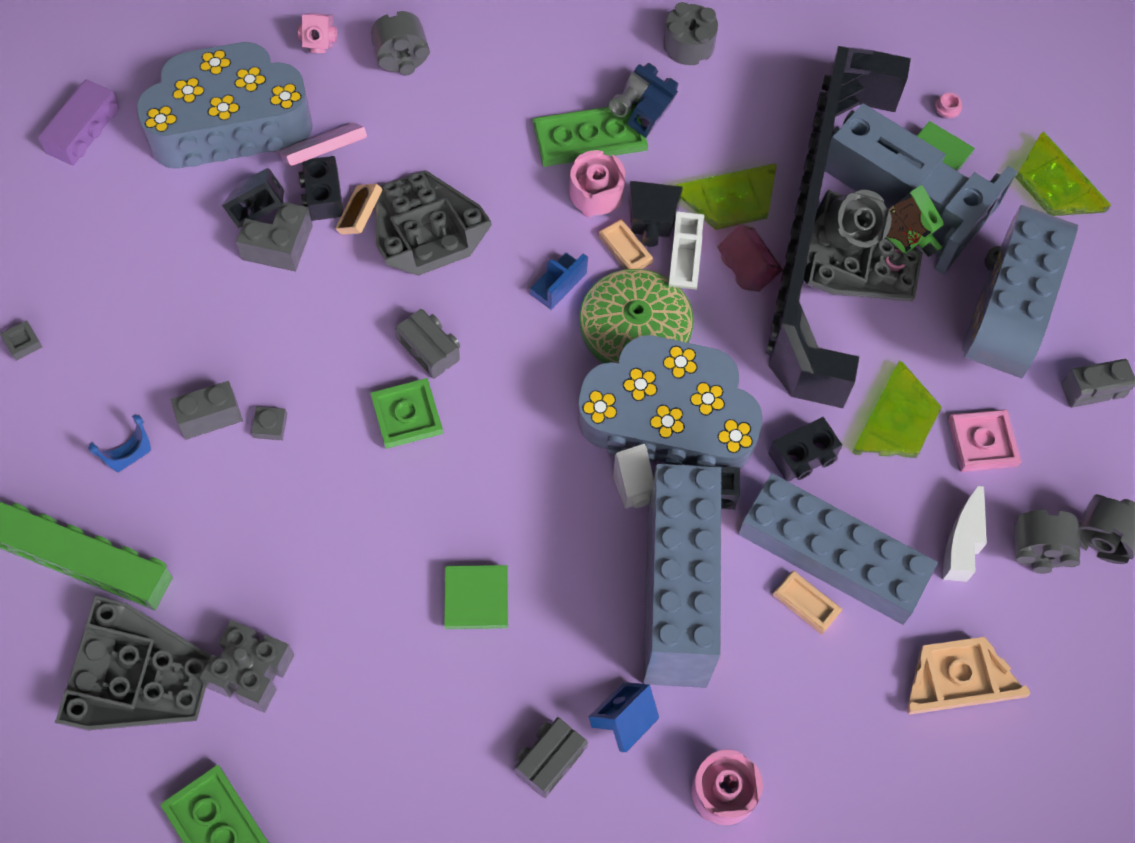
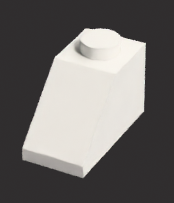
(633, 476)

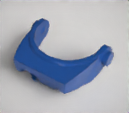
(128, 453)

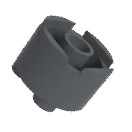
(690, 33)
(400, 42)
(857, 220)
(1109, 529)
(1047, 540)

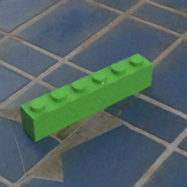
(83, 557)

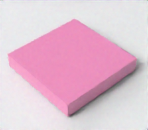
(984, 440)

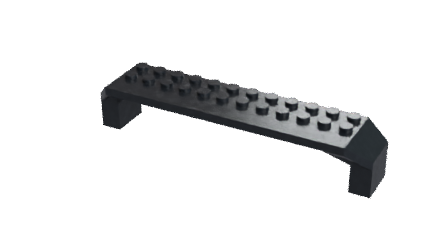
(795, 358)

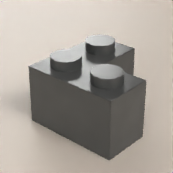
(276, 243)

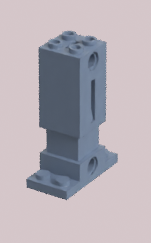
(892, 162)

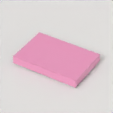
(322, 143)

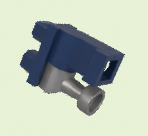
(650, 93)

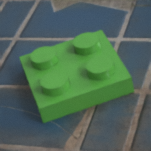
(406, 413)

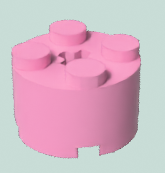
(596, 183)
(738, 773)

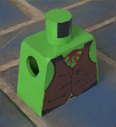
(914, 222)

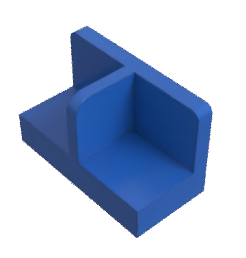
(559, 279)
(627, 712)

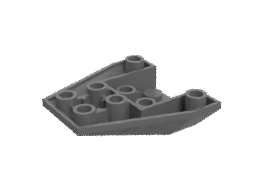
(426, 223)
(860, 271)
(131, 673)

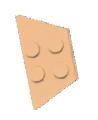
(961, 676)

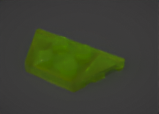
(1058, 183)
(732, 197)
(900, 417)

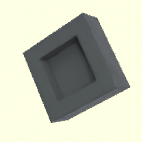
(21, 340)
(269, 423)

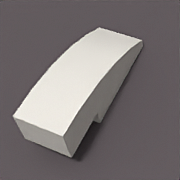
(686, 250)
(966, 539)

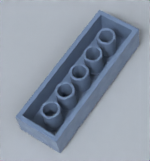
(838, 549)

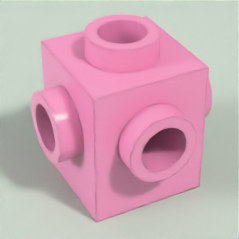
(324, 25)

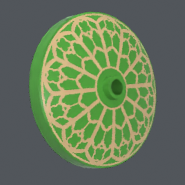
(632, 306)

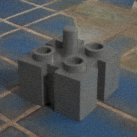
(247, 666)

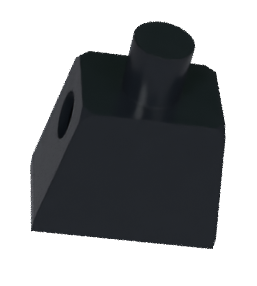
(259, 194)
(653, 210)

